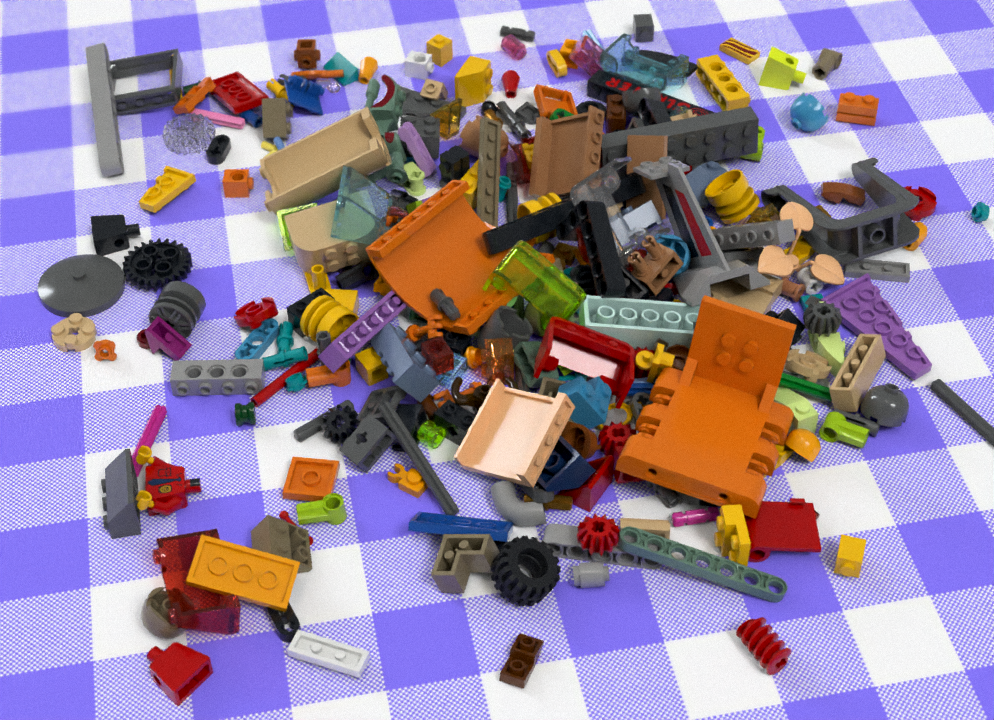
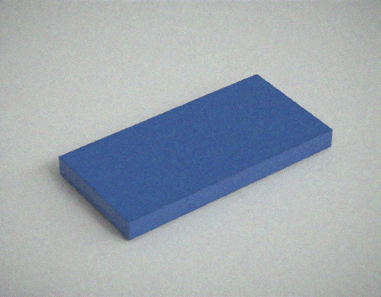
(453, 524)

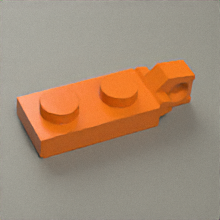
(194, 96)

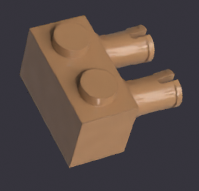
(656, 267)

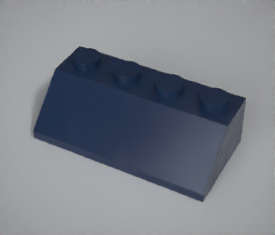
(564, 468)

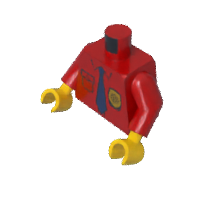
(165, 485)

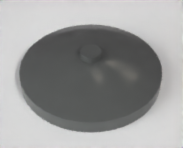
(81, 285)

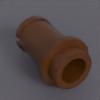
(429, 406)

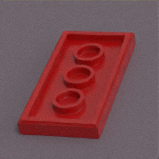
(237, 92)

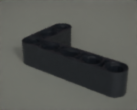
(599, 245)

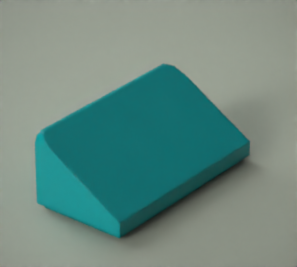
(339, 62)

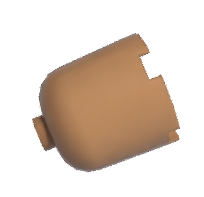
(470, 139)

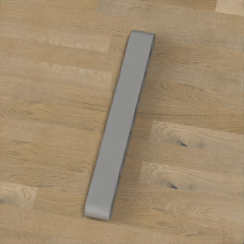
(104, 110)

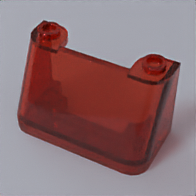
(191, 606)

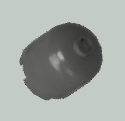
(505, 324)

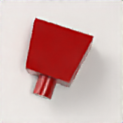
(178, 670)

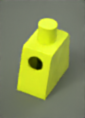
(780, 70)

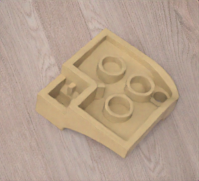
(757, 300)

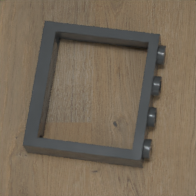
(148, 98)

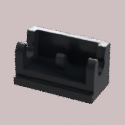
(413, 417)

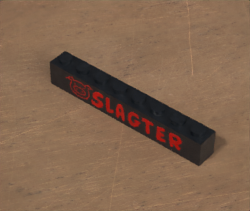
(606, 84)

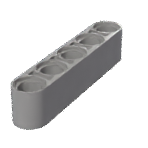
(565, 545)

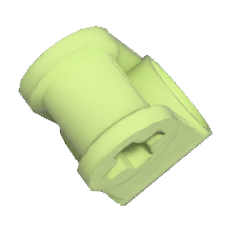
(414, 183)

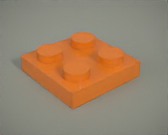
(310, 479)

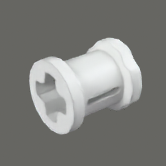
(809, 281)

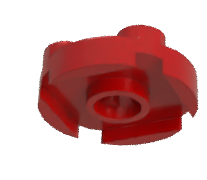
(926, 204)
(253, 314)

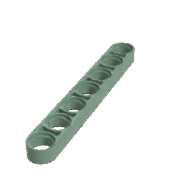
(714, 564)

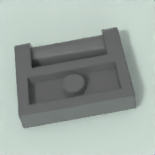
(378, 397)

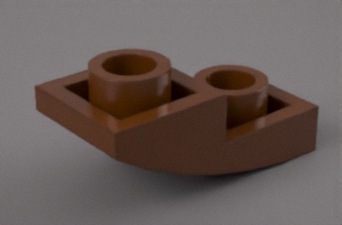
(522, 660)

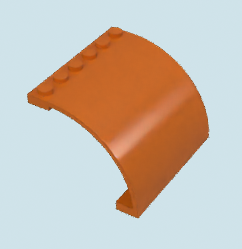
(443, 250)

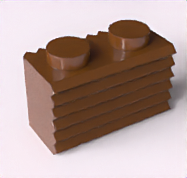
(615, 113)

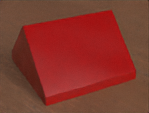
(592, 489)

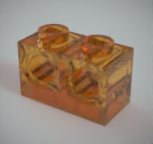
(498, 360)

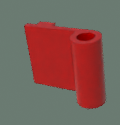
(783, 528)

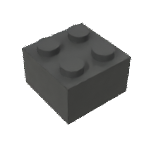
(428, 130)

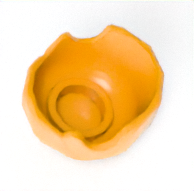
(804, 443)

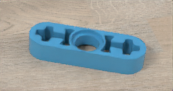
(258, 334)

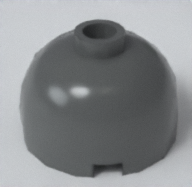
(632, 100)
(886, 404)

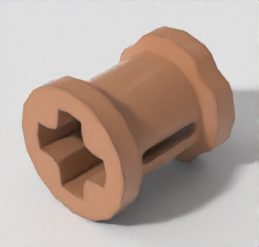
(792, 289)

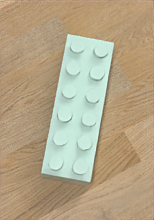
(640, 320)

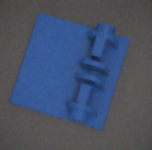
(304, 94)

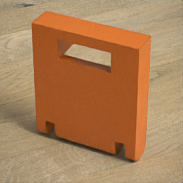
(547, 106)

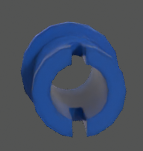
(252, 118)

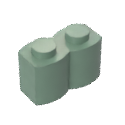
(524, 358)

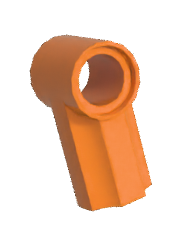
(323, 375)

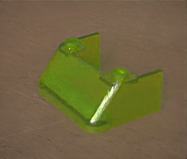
(537, 283)

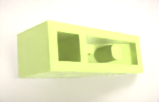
(804, 413)

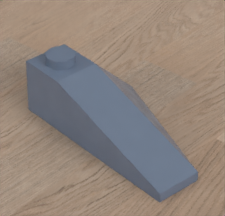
(701, 177)

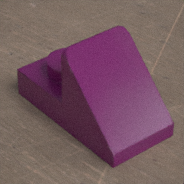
(163, 336)

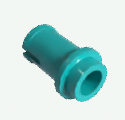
(504, 185)

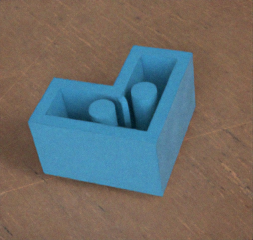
(590, 400)

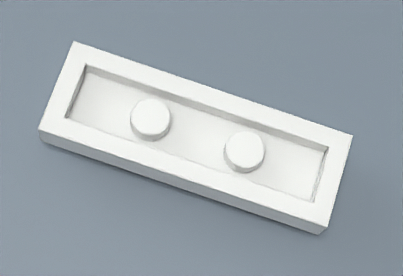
(328, 653)

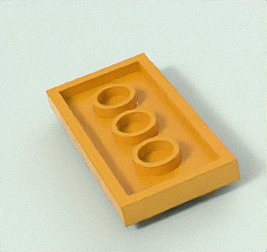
(243, 572)

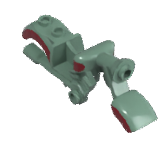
(387, 116)

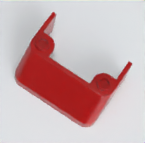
(588, 354)

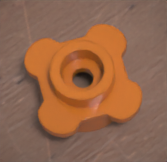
(105, 345)

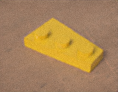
(166, 188)

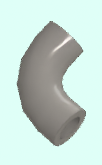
(513, 509)

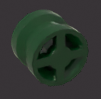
(245, 413)

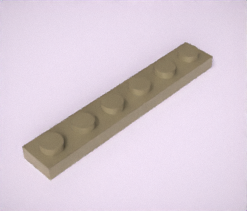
(489, 171)

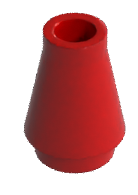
(510, 82)

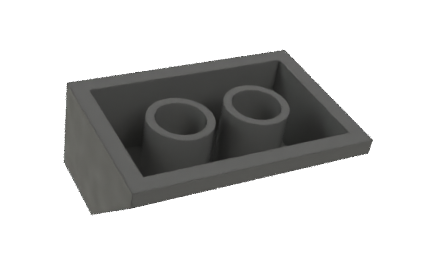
(120, 501)

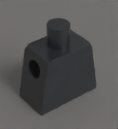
(112, 233)

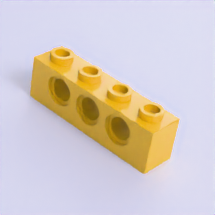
(721, 83)

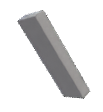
(878, 270)

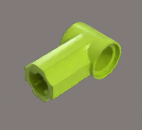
(837, 428)
(329, 509)

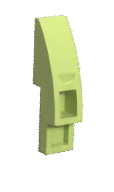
(830, 348)

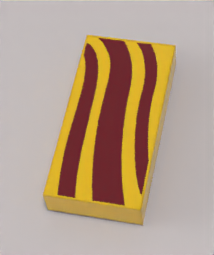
(739, 51)

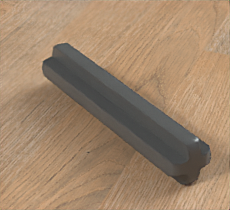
(314, 426)

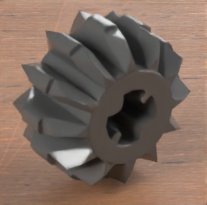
(822, 318)

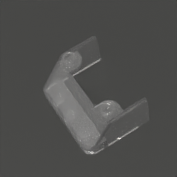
(599, 188)

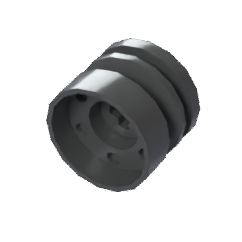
(179, 307)

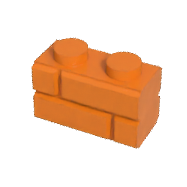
(857, 108)

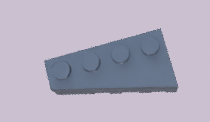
(404, 362)

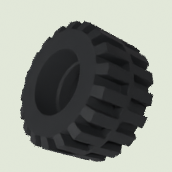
(514, 582)

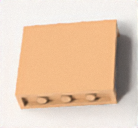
(514, 434)

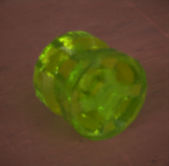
(431, 434)

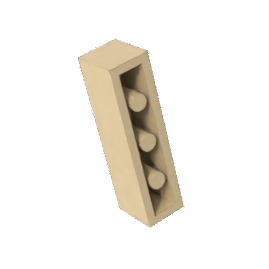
(857, 372)

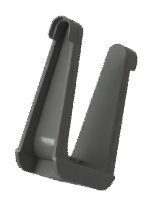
(860, 234)

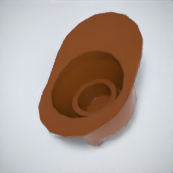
(581, 439)

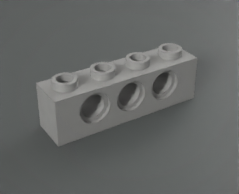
(755, 234)
(217, 377)

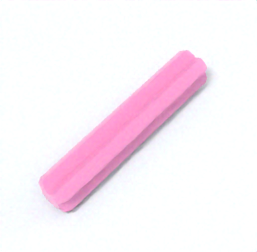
(222, 119)

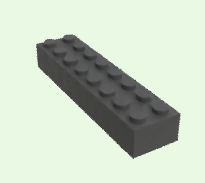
(694, 138)

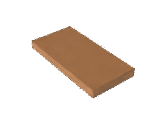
(643, 149)

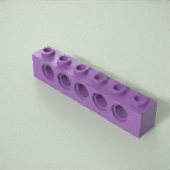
(362, 331)

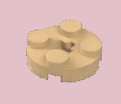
(65, 339)
(809, 365)

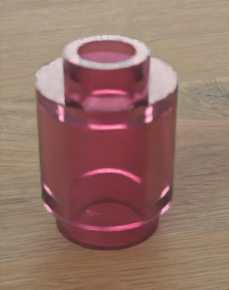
(513, 47)

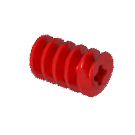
(764, 644)

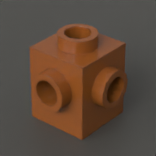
(307, 54)

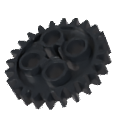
(157, 264)

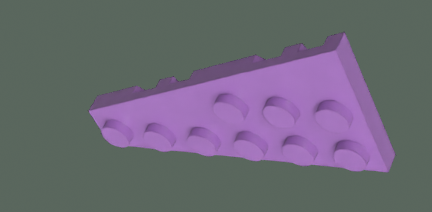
(868, 313)

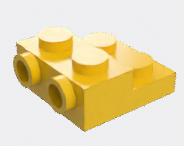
(732, 534)

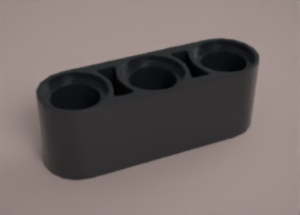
(652, 112)

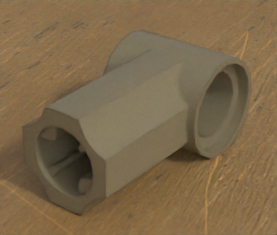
(827, 62)

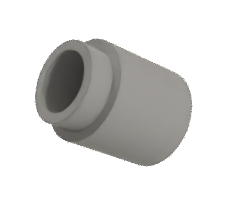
(590, 574)

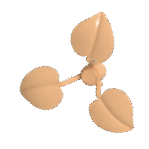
(776, 263)

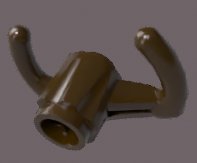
(477, 398)

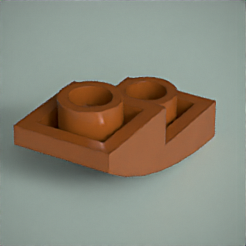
(836, 191)

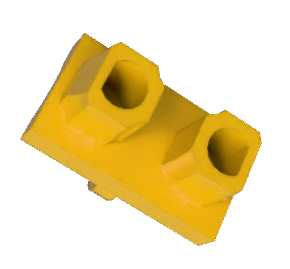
(654, 362)

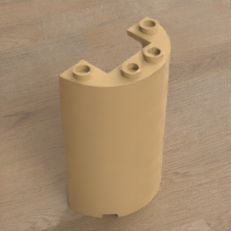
(315, 163)

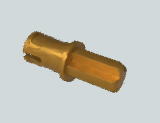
(560, 502)

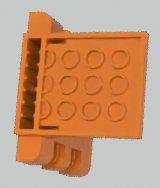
(718, 417)

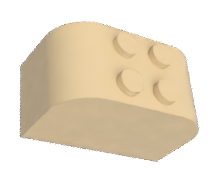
(312, 244)

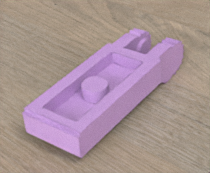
(417, 148)

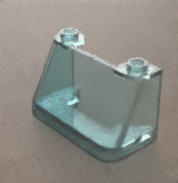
(625, 62)
(360, 208)

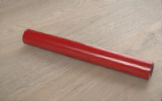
(279, 383)

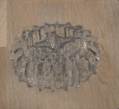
(188, 134)

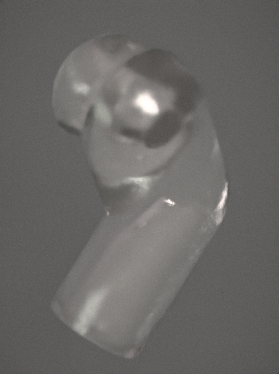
(330, 84)

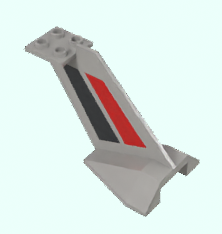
(690, 224)

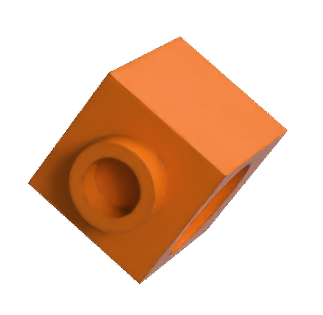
(237, 183)

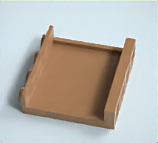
(565, 152)

